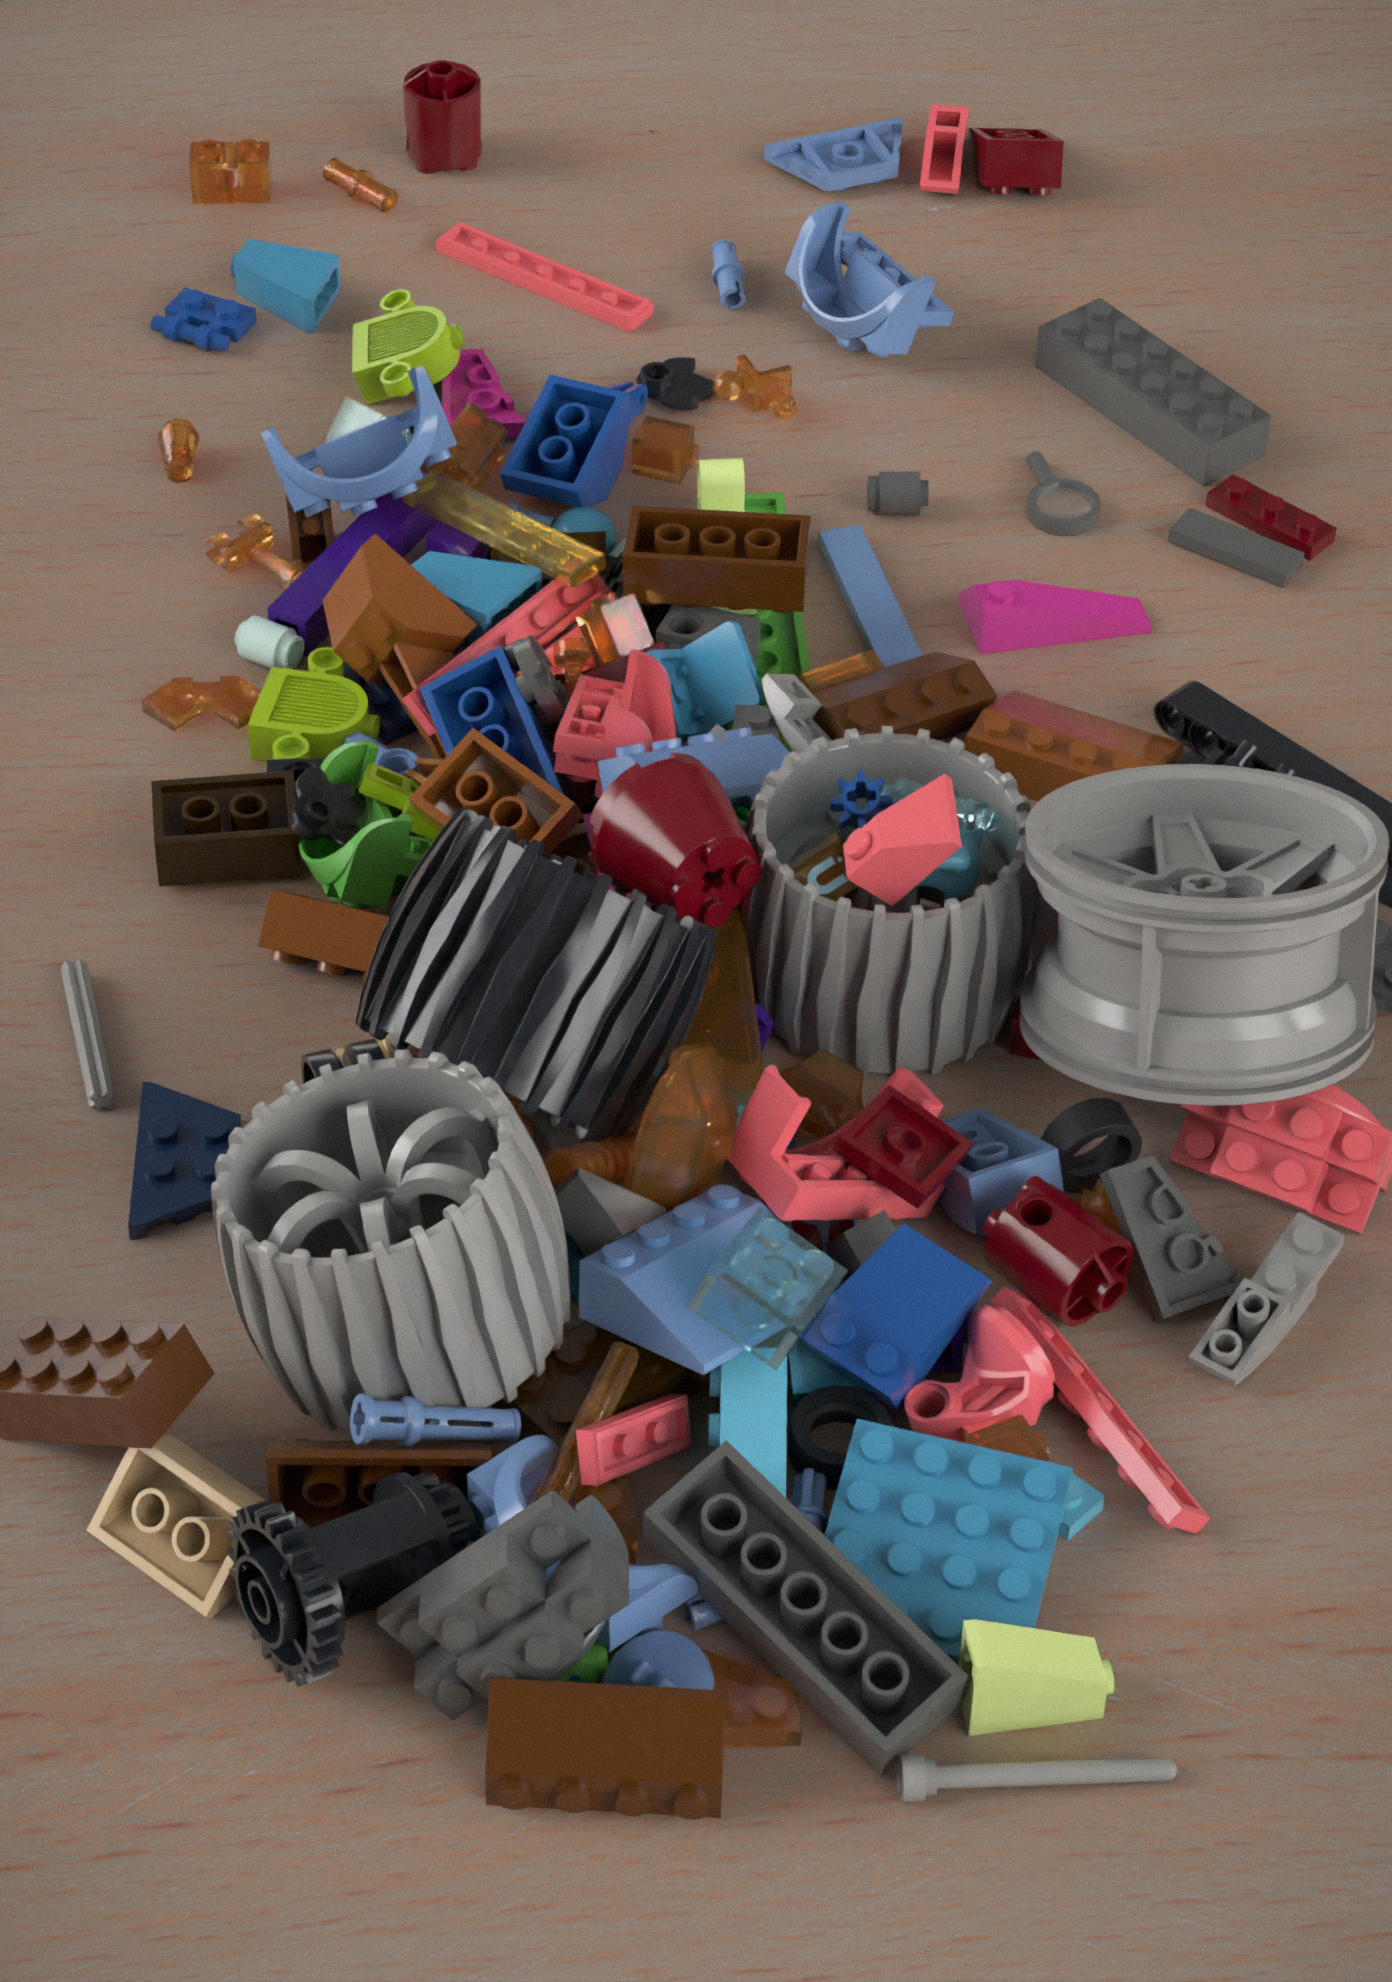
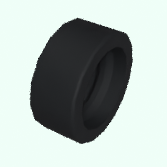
(1083, 1124)
(826, 1406)

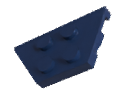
(175, 1157)

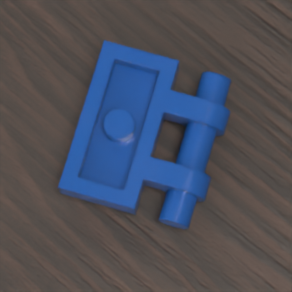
(204, 320)

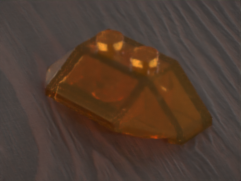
(684, 1130)

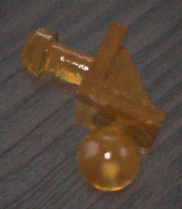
(757, 388)

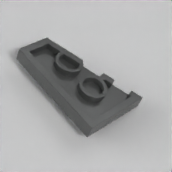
(1171, 1250)

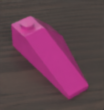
(1038, 615)

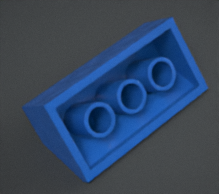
(489, 700)

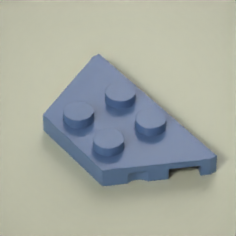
(842, 156)

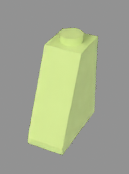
(1030, 1677)

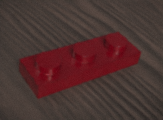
(1270, 516)

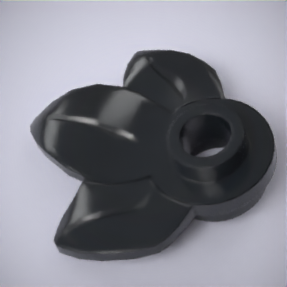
(676, 383)
(326, 808)

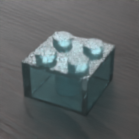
(767, 1288)

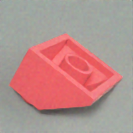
(904, 842)

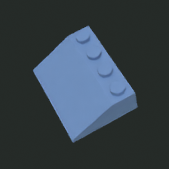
(650, 1275)

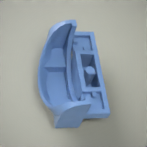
(876, 299)
(367, 460)
(510, 1484)

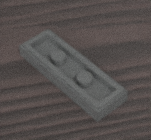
(1236, 547)

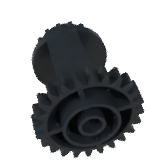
(309, 1581)

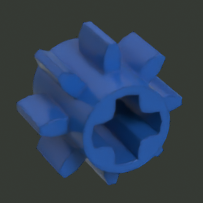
(857, 789)

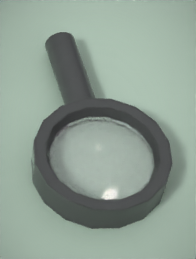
(1060, 505)

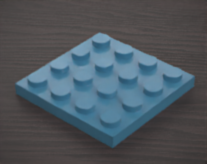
(948, 1527)

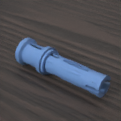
(410, 1415)

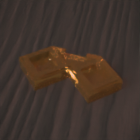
(184, 700)

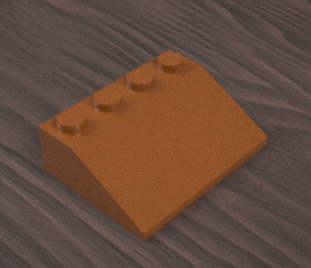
(1056, 745)

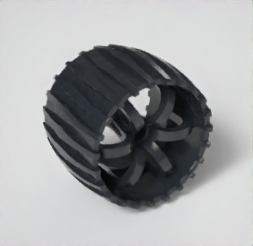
(536, 976)

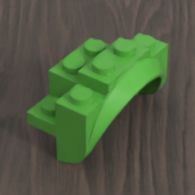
(378, 856)

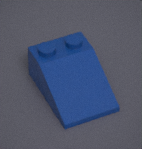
(895, 1315)

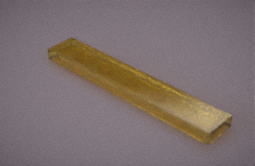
(506, 529)

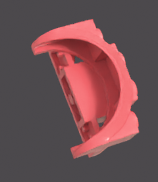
(612, 716)
(1285, 1152)

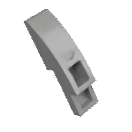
(1269, 1302)

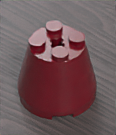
(674, 839)

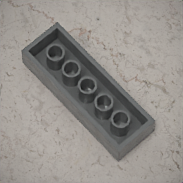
(1152, 391)
(805, 1607)

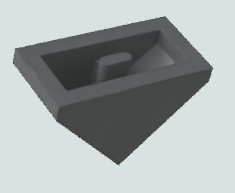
(601, 1211)

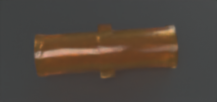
(360, 185)

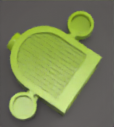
(402, 341)
(308, 711)

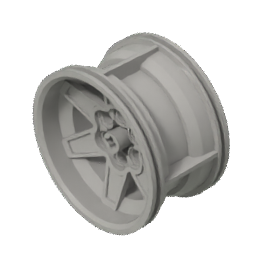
(1203, 933)

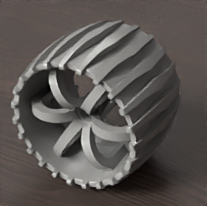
(879, 977)
(393, 1238)

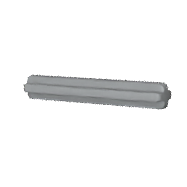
(88, 1034)

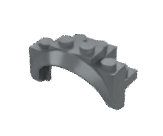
(498, 1615)

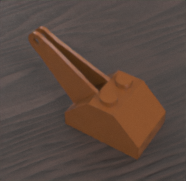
(393, 624)
(492, 785)

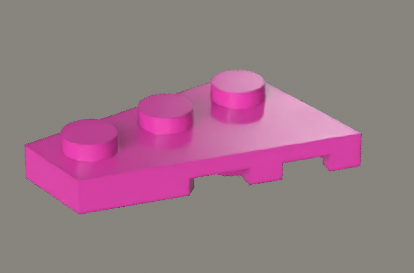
(478, 382)

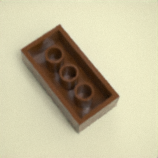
(717, 558)
(98, 1381)

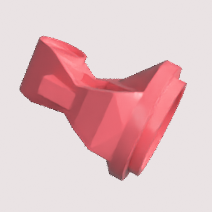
(1000, 1380)

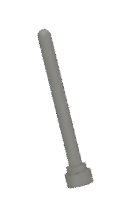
(923, 1777)

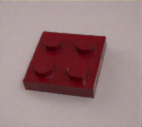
(902, 1146)

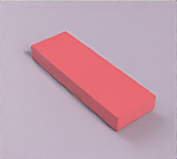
(633, 1439)

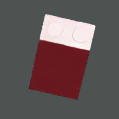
(1016, 159)

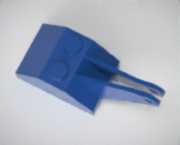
(573, 441)

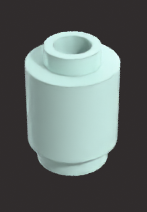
(269, 643)

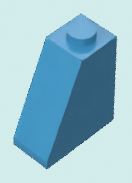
(287, 281)
(479, 586)

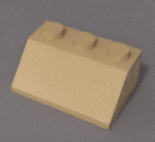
(172, 1521)

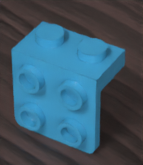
(710, 680)

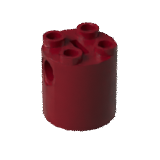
(443, 116)
(1057, 1253)

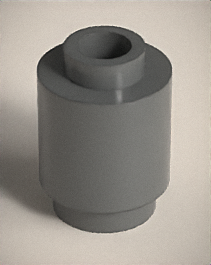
(897, 493)

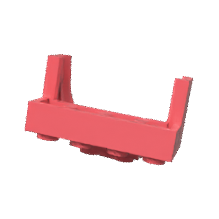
(813, 1178)

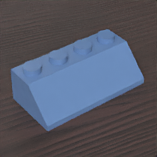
(737, 761)

